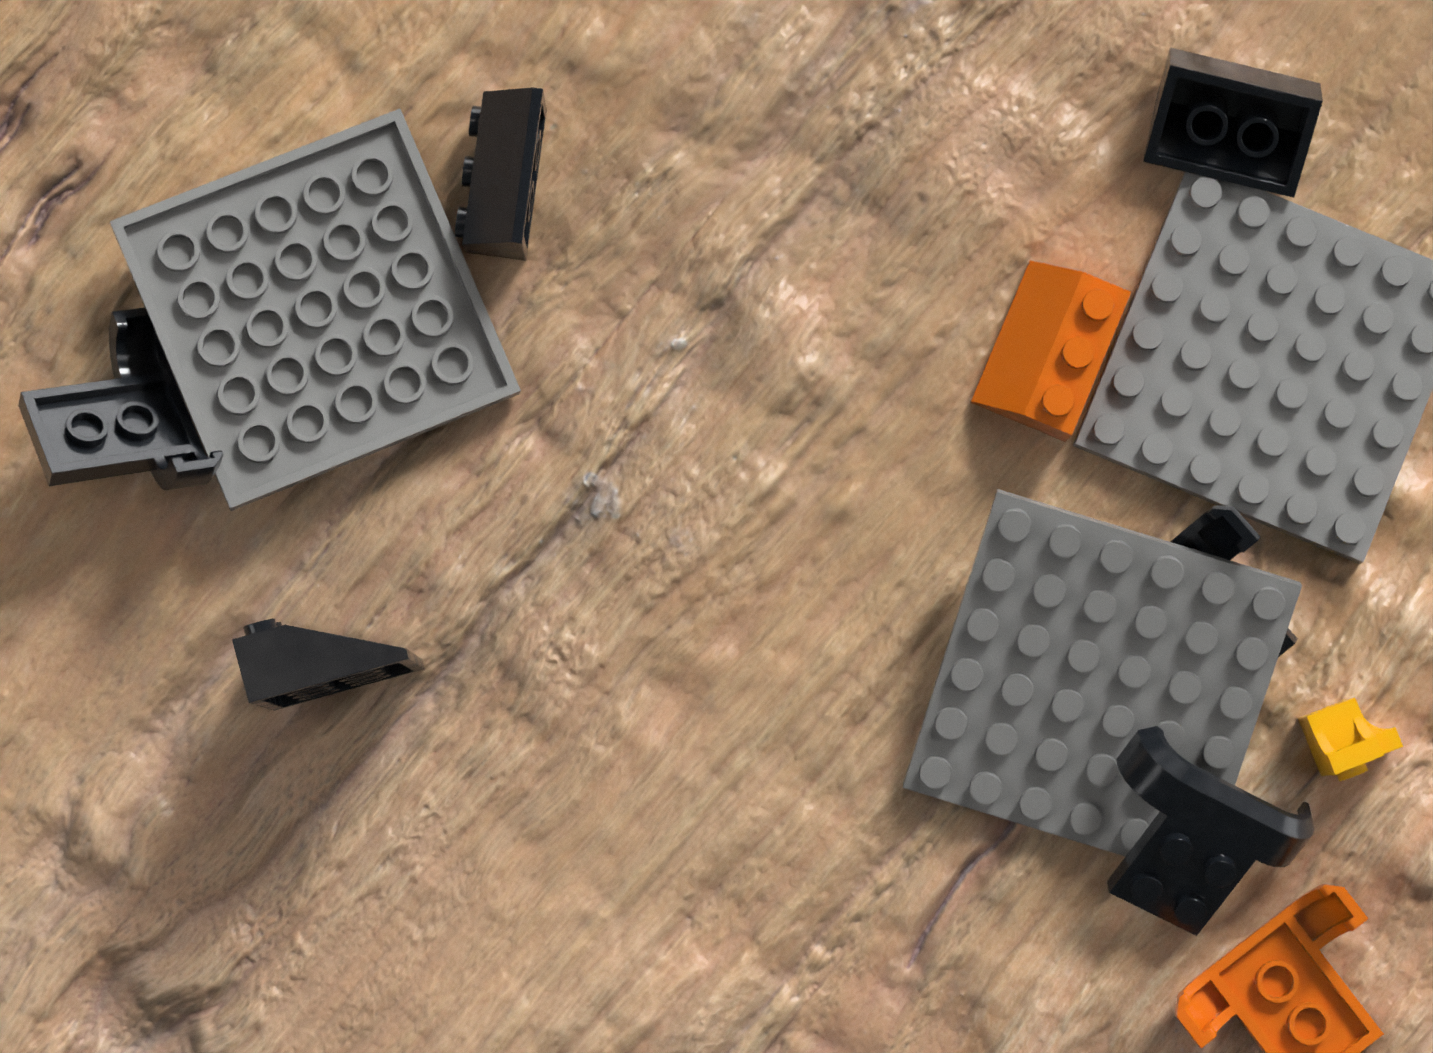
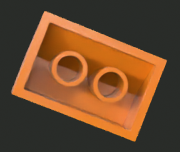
(1050, 348)

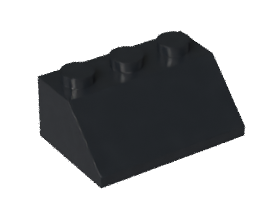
(1233, 122)
(502, 173)

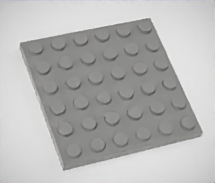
(315, 308)
(1270, 364)
(1073, 648)

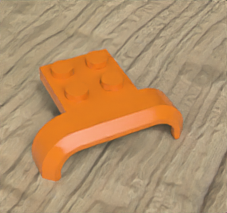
(1284, 983)

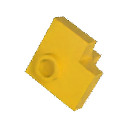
(1345, 740)

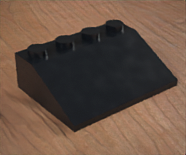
(299, 664)

